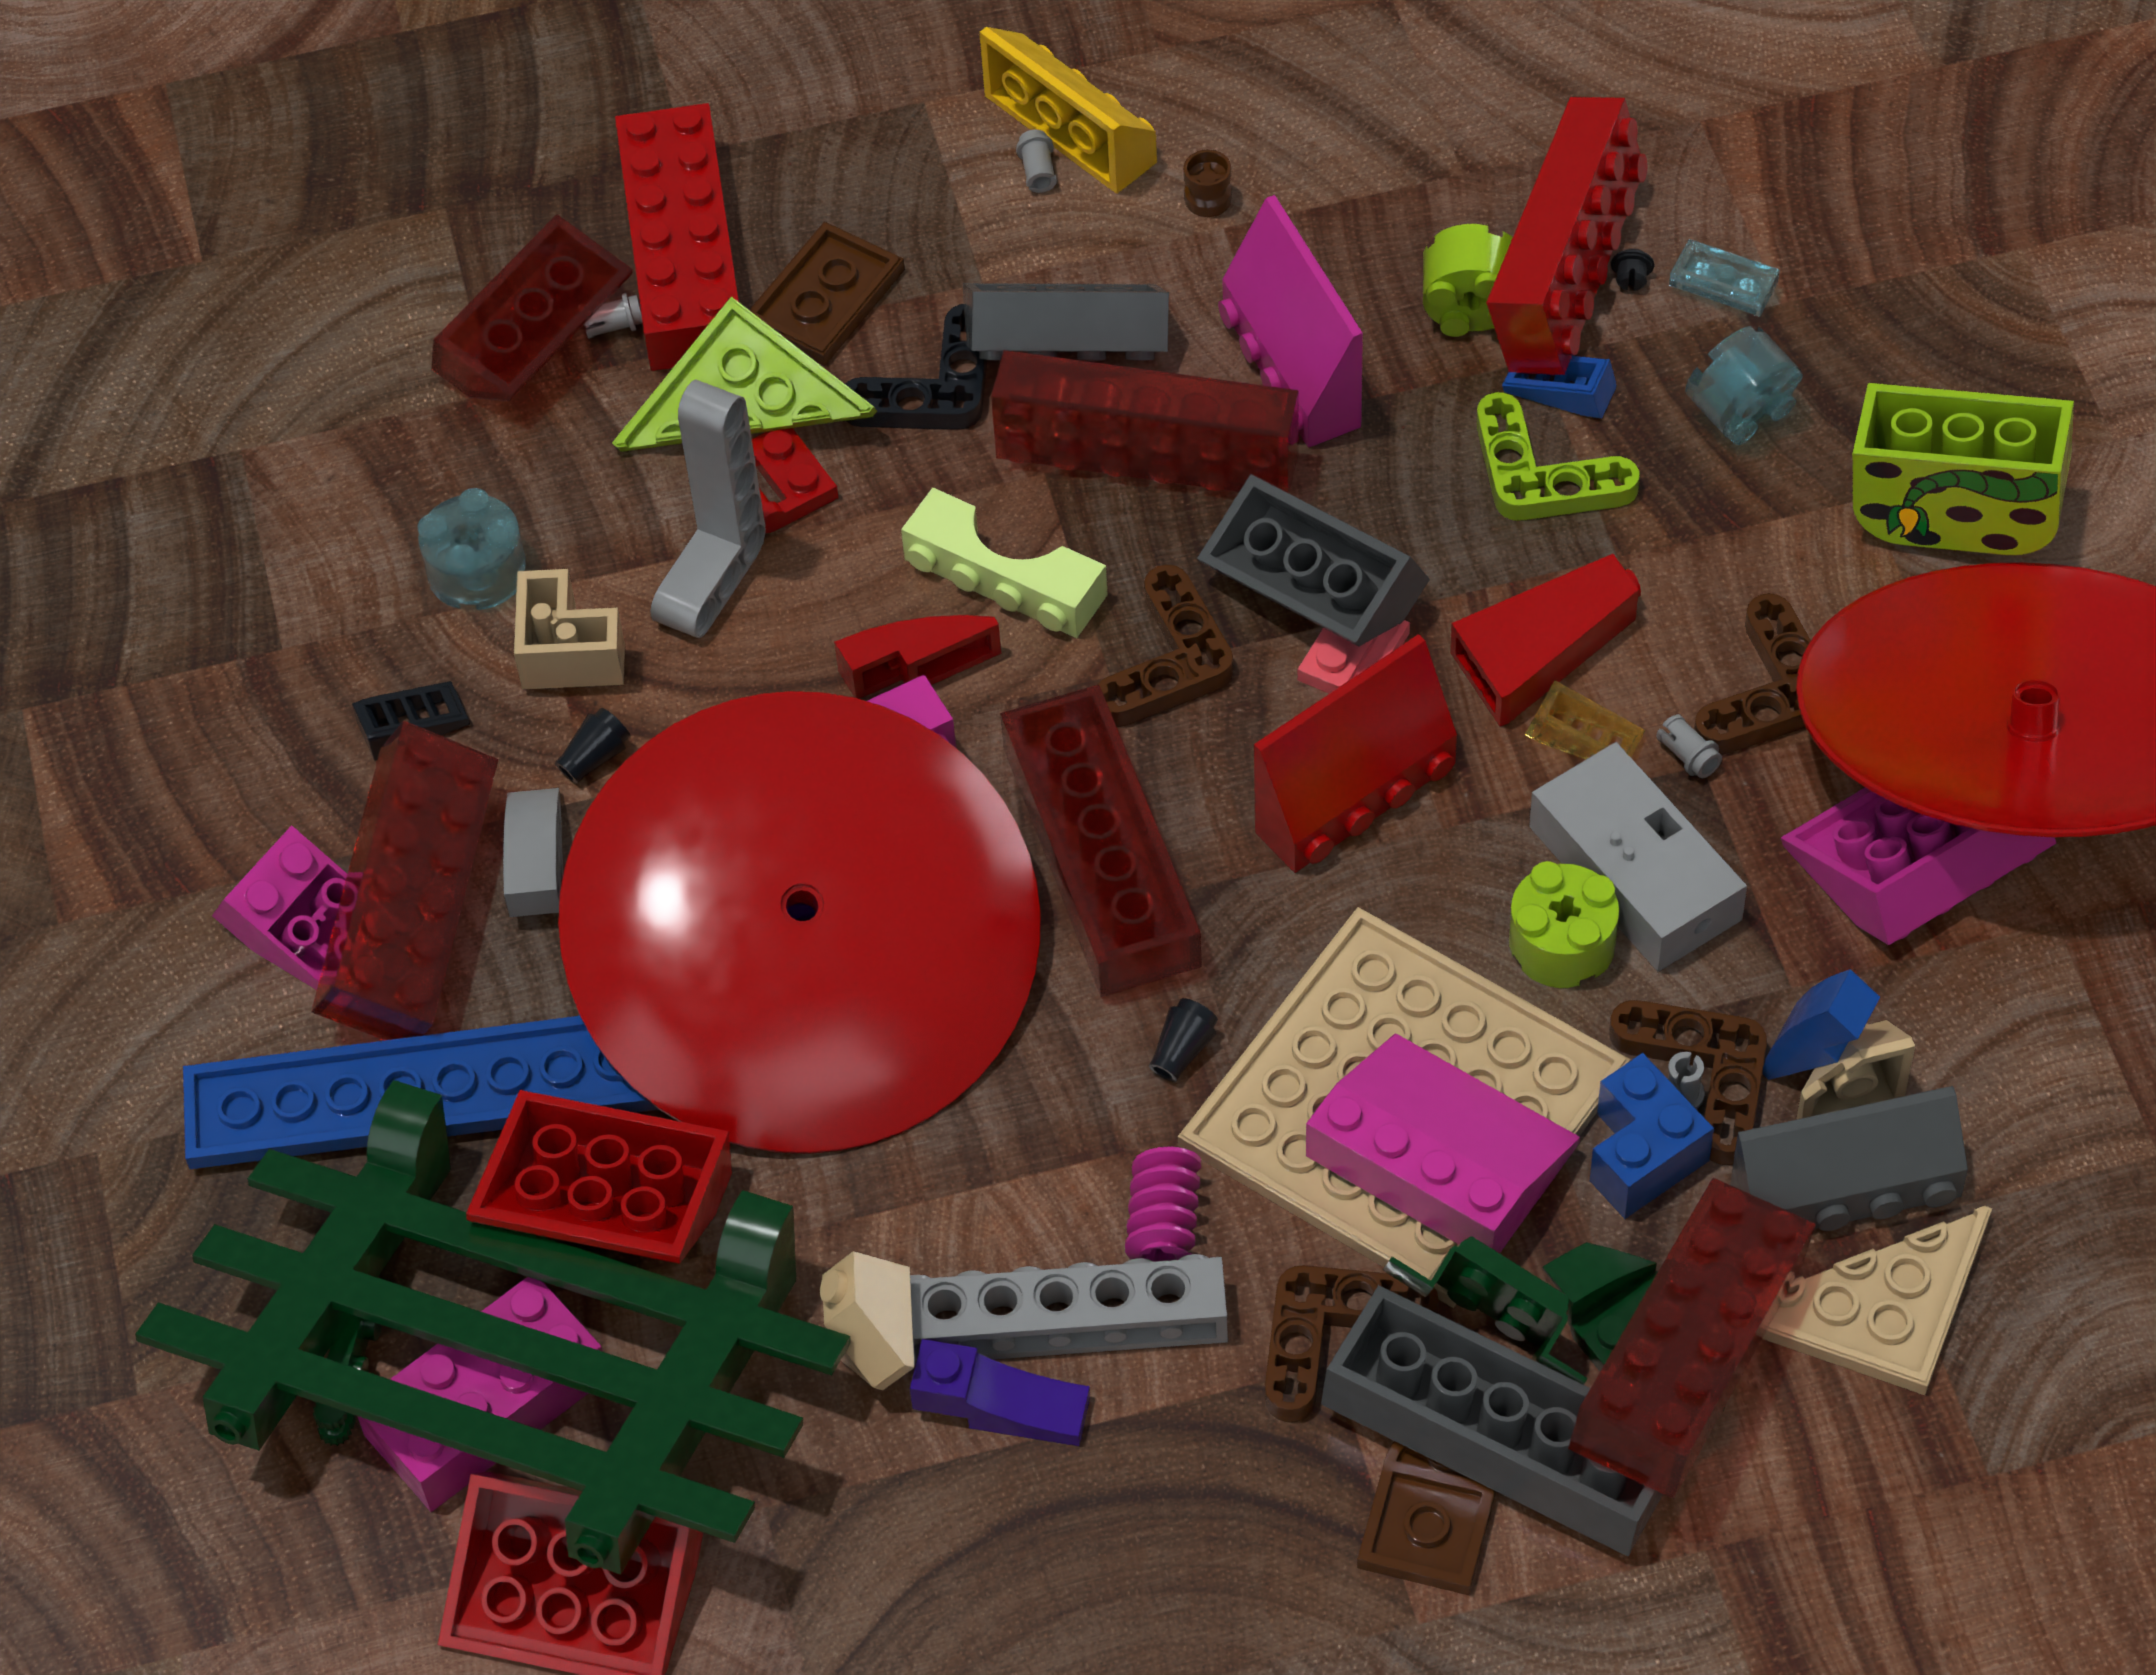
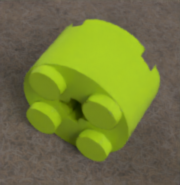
(1460, 277)
(1563, 924)

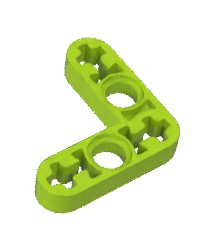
(1526, 477)

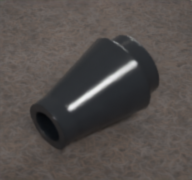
(594, 743)
(1183, 1037)

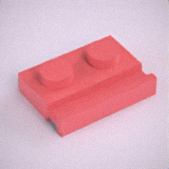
(1336, 660)

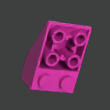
(287, 906)

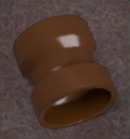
(1207, 183)

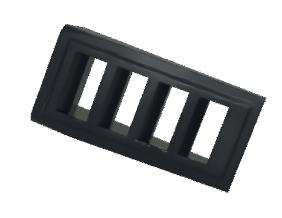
(388, 707)

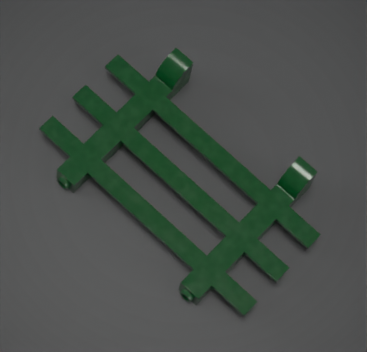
(340, 1279)

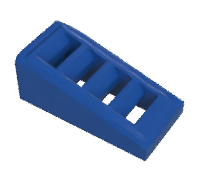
(1586, 397)

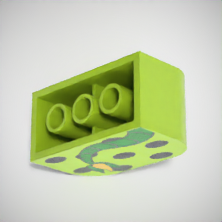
(1961, 468)

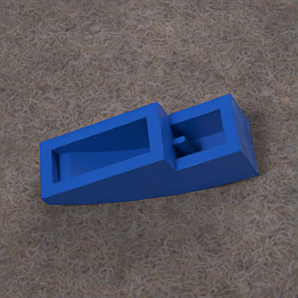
(1821, 1025)

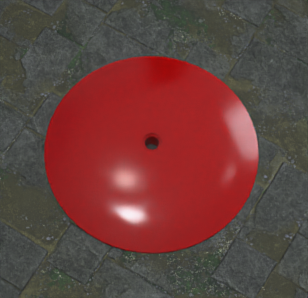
(1995, 697)
(777, 1022)

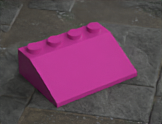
(1295, 325)
(1899, 866)
(1437, 1143)

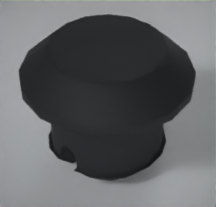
(1632, 268)

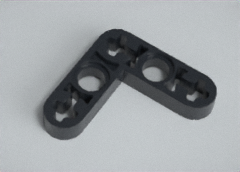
(949, 388)

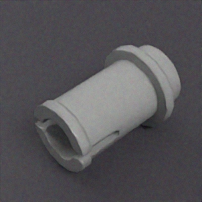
(1035, 151)
(615, 316)
(1699, 755)
(1687, 1078)

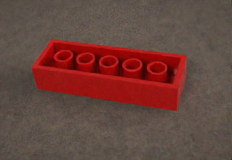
(675, 226)
(1567, 236)

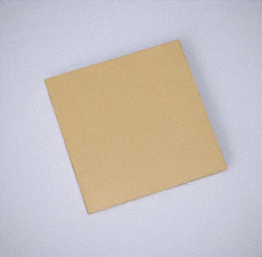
(1339, 1013)

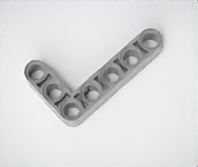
(725, 508)

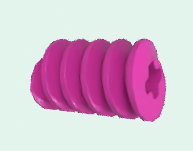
(1163, 1204)

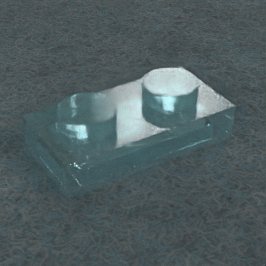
(1724, 277)

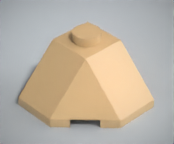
(1868, 1072)
(872, 1306)

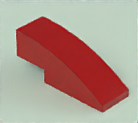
(915, 648)

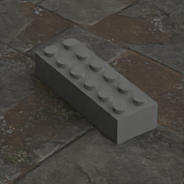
(1481, 1416)

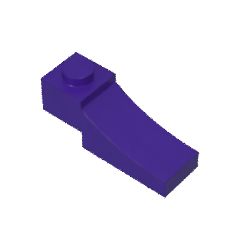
(997, 1396)

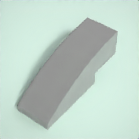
(532, 852)

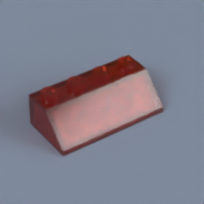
(527, 313)

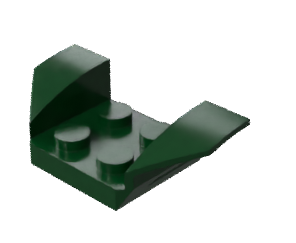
(1502, 1290)
(1602, 1294)

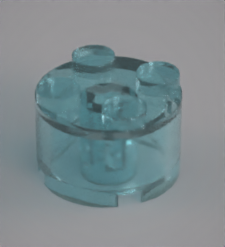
(1745, 384)
(472, 550)

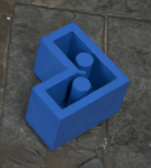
(1655, 1137)

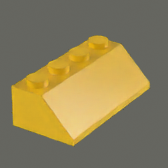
(1071, 111)

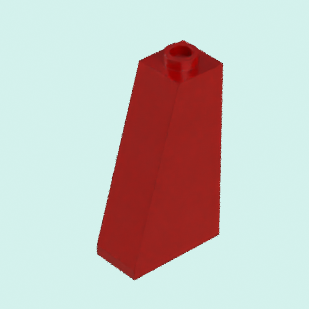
(1543, 634)

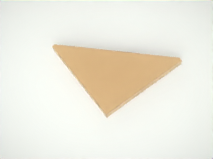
(1885, 1307)

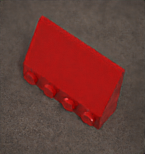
(1352, 756)
(603, 1177)
(532, 1604)

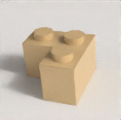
(561, 643)

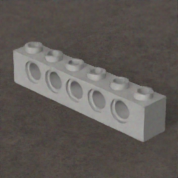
(1085, 1323)

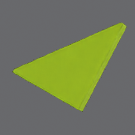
(754, 362)

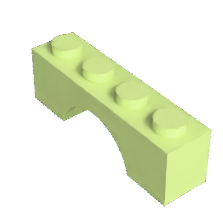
(1055, 589)

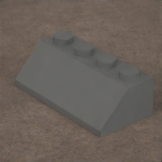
(1066, 318)
(1313, 563)
(1858, 1160)

